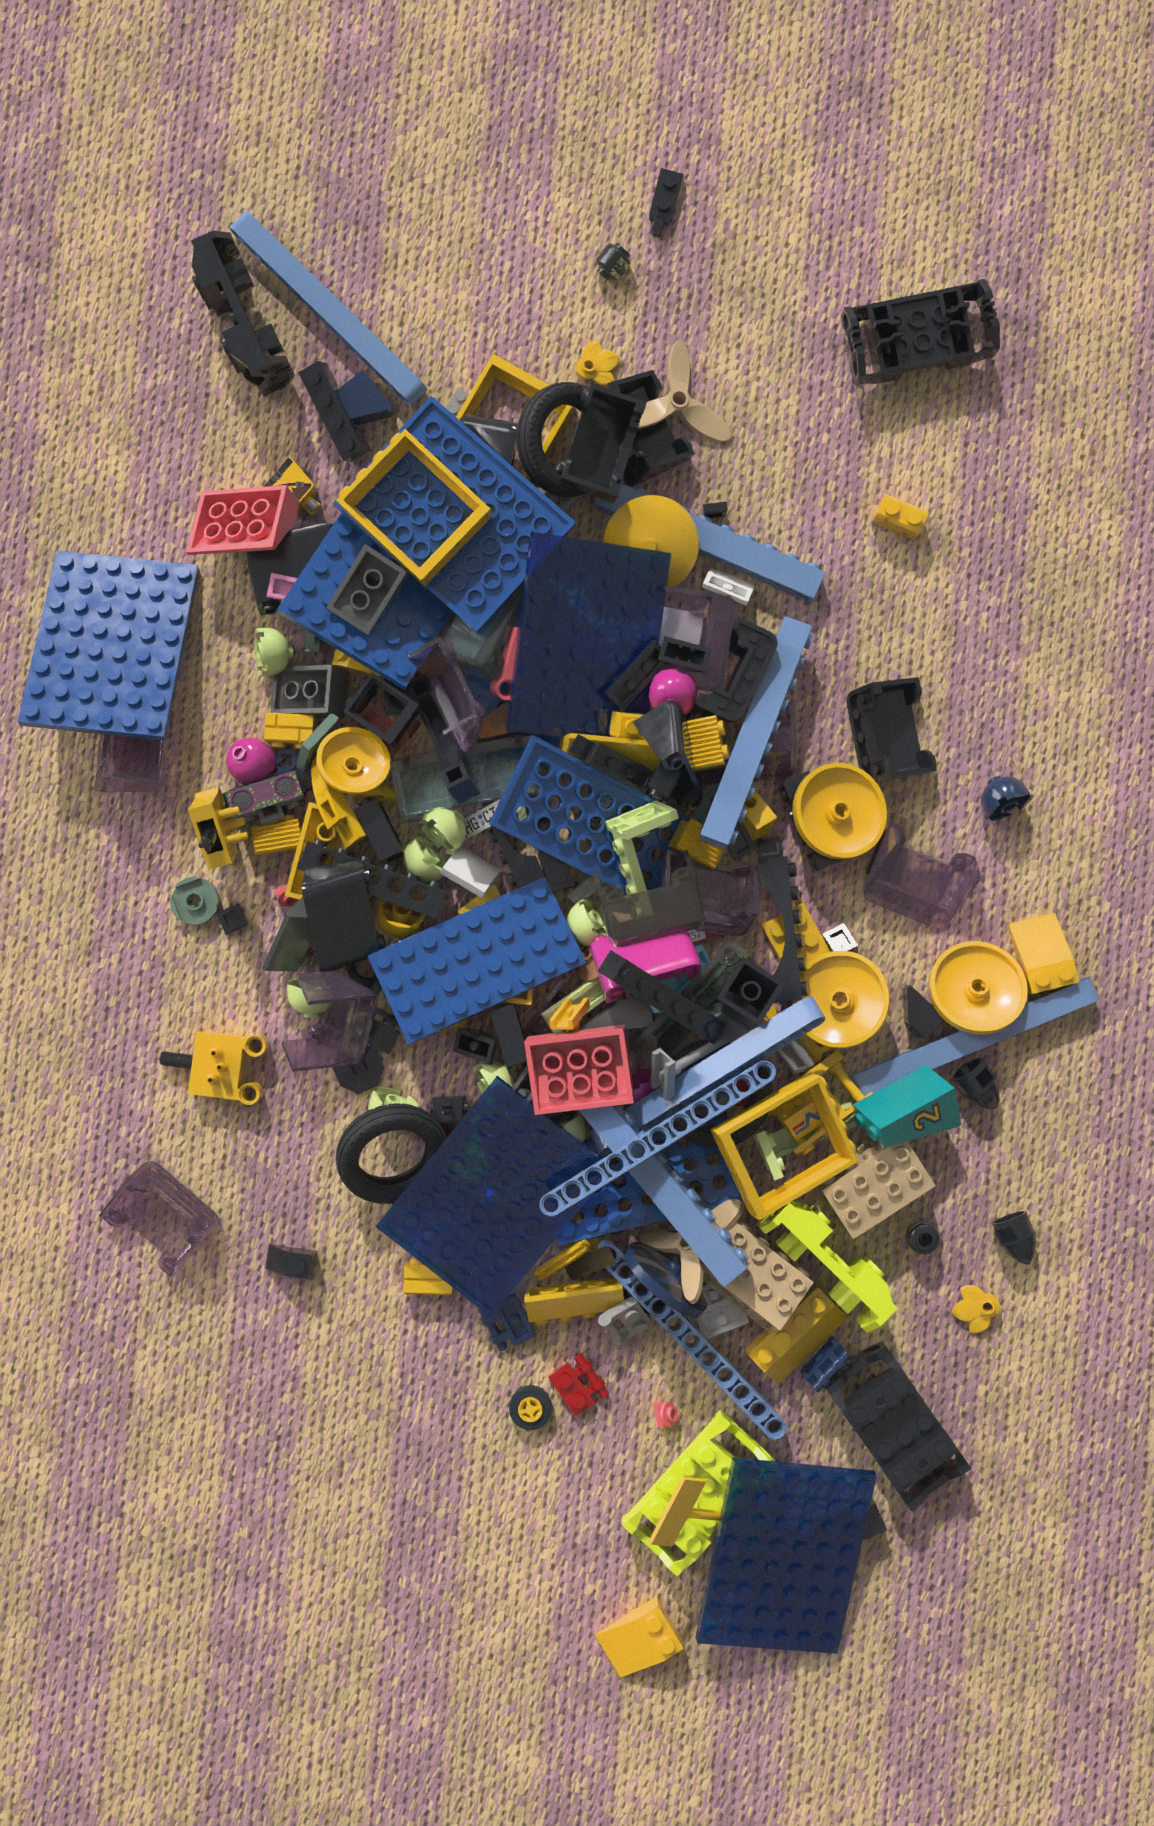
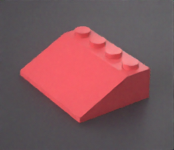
(242, 520)
(579, 1069)

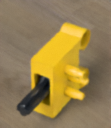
(213, 828)
(219, 1065)

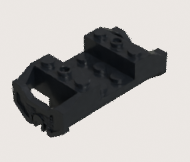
(219, 281)
(920, 332)
(898, 1427)

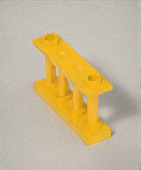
(833, 1065)

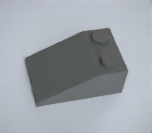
(368, 589)
(310, 691)
(629, 1011)

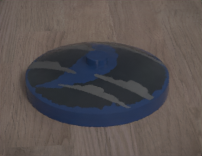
(662, 1278)

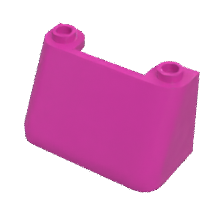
(659, 957)

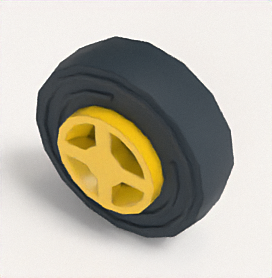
(533, 1416)

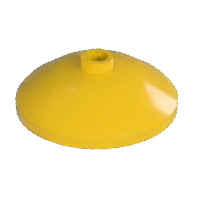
(357, 749)

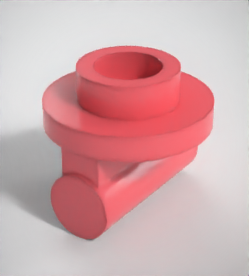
(284, 900)
(665, 1414)

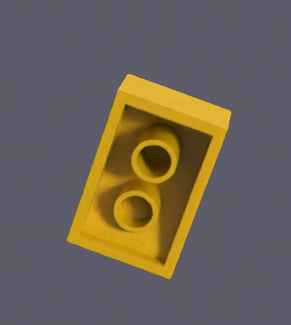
(1043, 953)
(640, 1638)

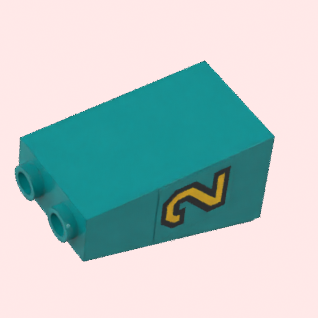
(909, 1108)

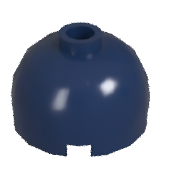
(1003, 795)

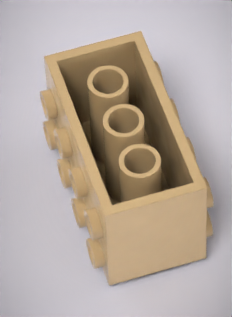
(875, 1186)
(769, 1285)

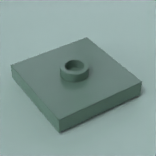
(310, 746)

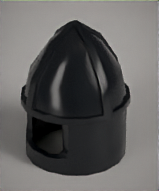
(978, 1083)
(1016, 1236)

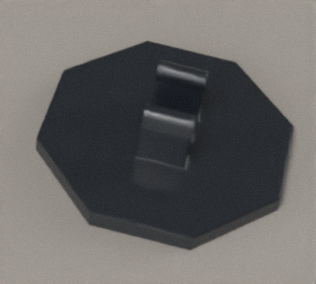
(363, 1074)

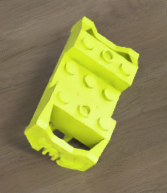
(858, 1278)
(704, 1460)

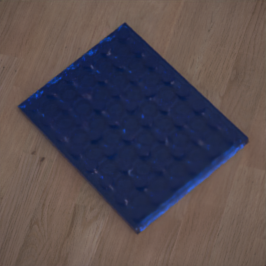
(580, 627)
(479, 1196)
(785, 1555)

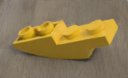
(335, 809)

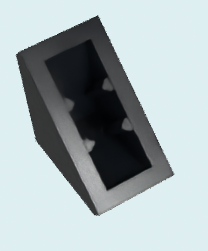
(684, 655)

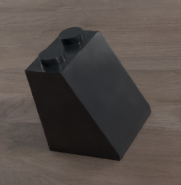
(747, 994)

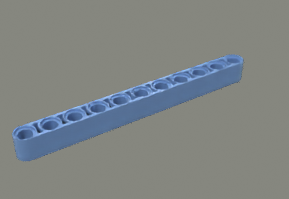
(328, 309)
(962, 1043)
(723, 1066)
(670, 1134)
(697, 1349)

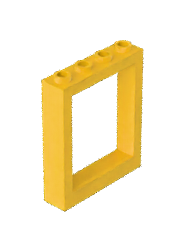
(520, 381)
(381, 465)
(817, 1174)

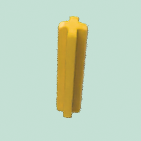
(562, 1259)

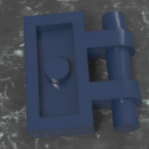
(514, 1321)
(825, 1364)

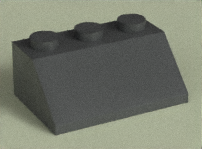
(292, 943)

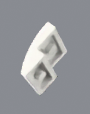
(725, 584)
(681, 626)
(470, 871)
(720, 1315)

